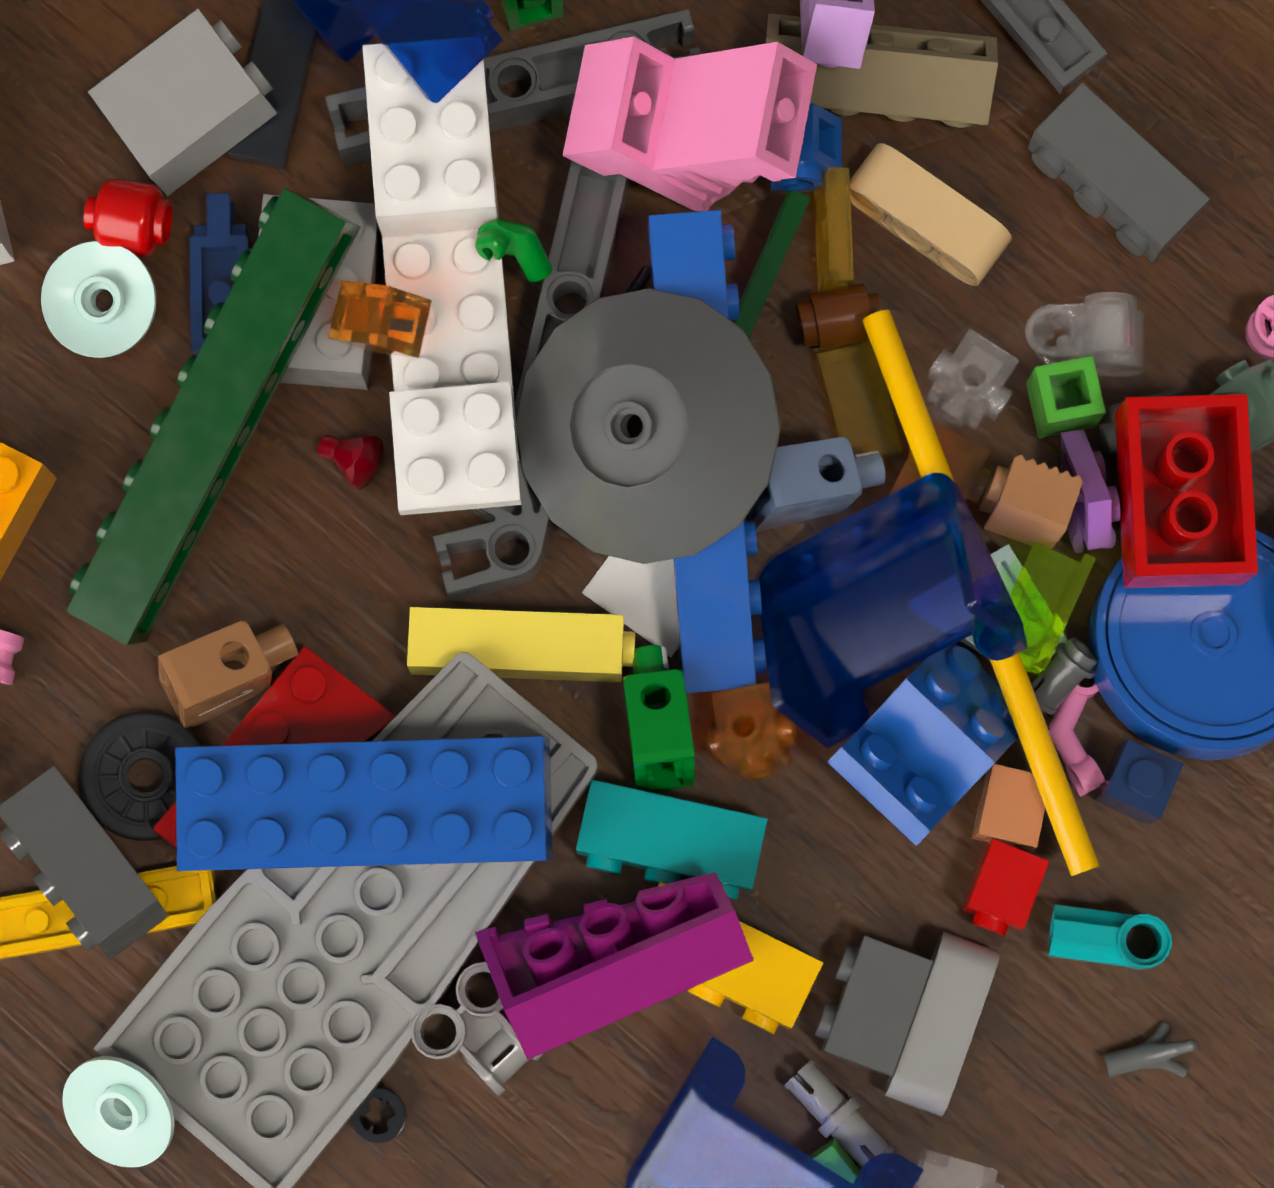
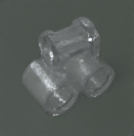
(1102, 327)

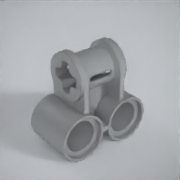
(479, 1036)

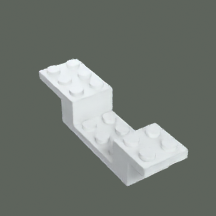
(431, 197)

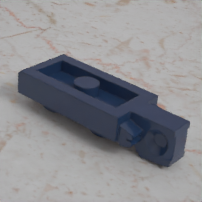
(212, 259)

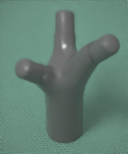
(1150, 1055)

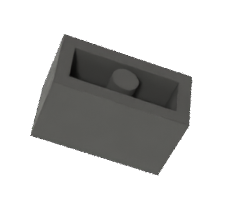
(874, 1005)

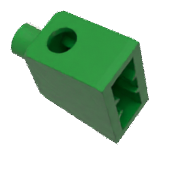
(659, 737)

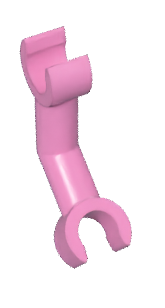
(1080, 767)

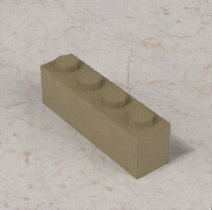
(905, 74)

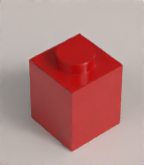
(1004, 888)

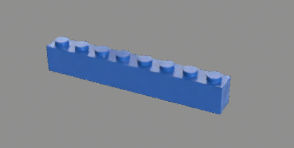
(713, 585)

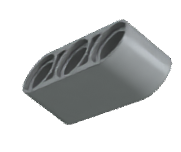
(943, 1024)

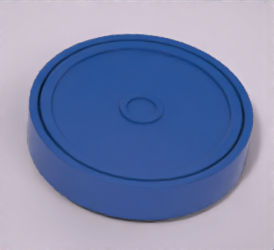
(1189, 661)

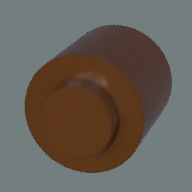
(836, 316)

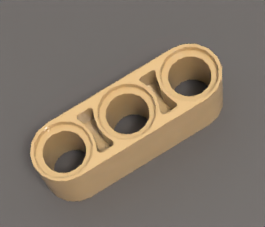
(928, 214)

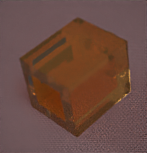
(380, 319)

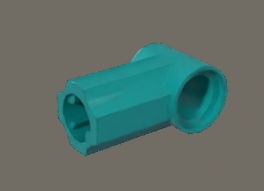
(1102, 935)

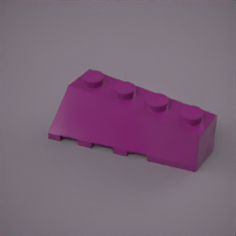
(612, 959)

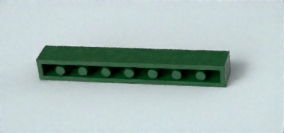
(211, 417)

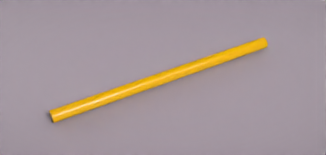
(1011, 671)

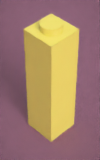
(522, 643)

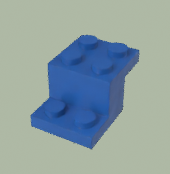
(929, 741)

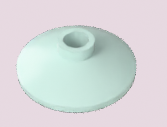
(71, 294)
(118, 1111)

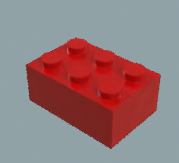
(1185, 491)

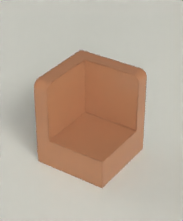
(1009, 808)

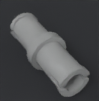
(837, 1114)

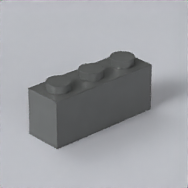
(1116, 174)
(79, 865)

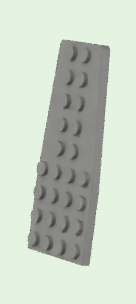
(312, 975)

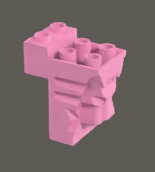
(690, 121)

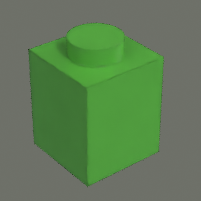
(1065, 397)

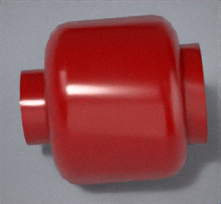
(129, 216)

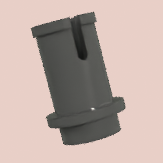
(1063, 674)

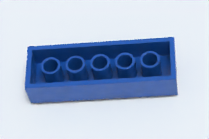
(364, 803)

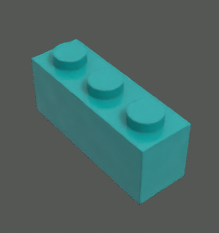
(669, 837)

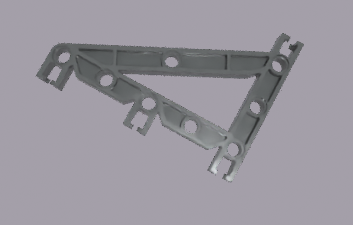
(579, 255)

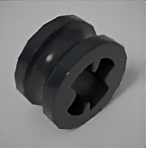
(395, 1123)

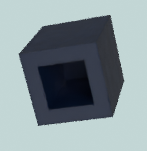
(1138, 782)

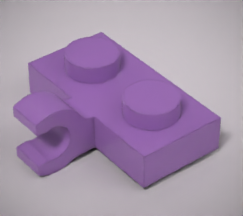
(1096, 504)

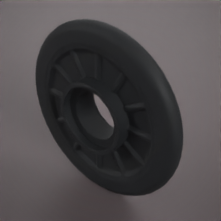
(106, 768)

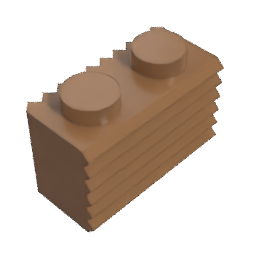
(1030, 502)

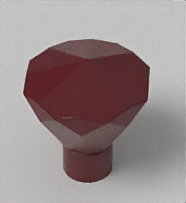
(355, 458)

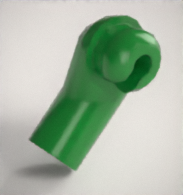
(516, 239)

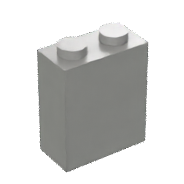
(184, 100)

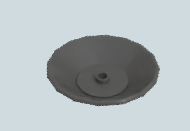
(703, 435)

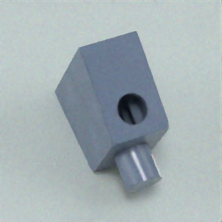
(815, 482)

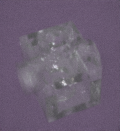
(978, 364)

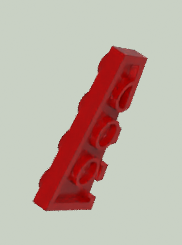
(302, 707)

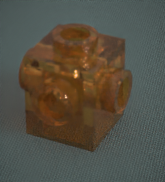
(750, 732)

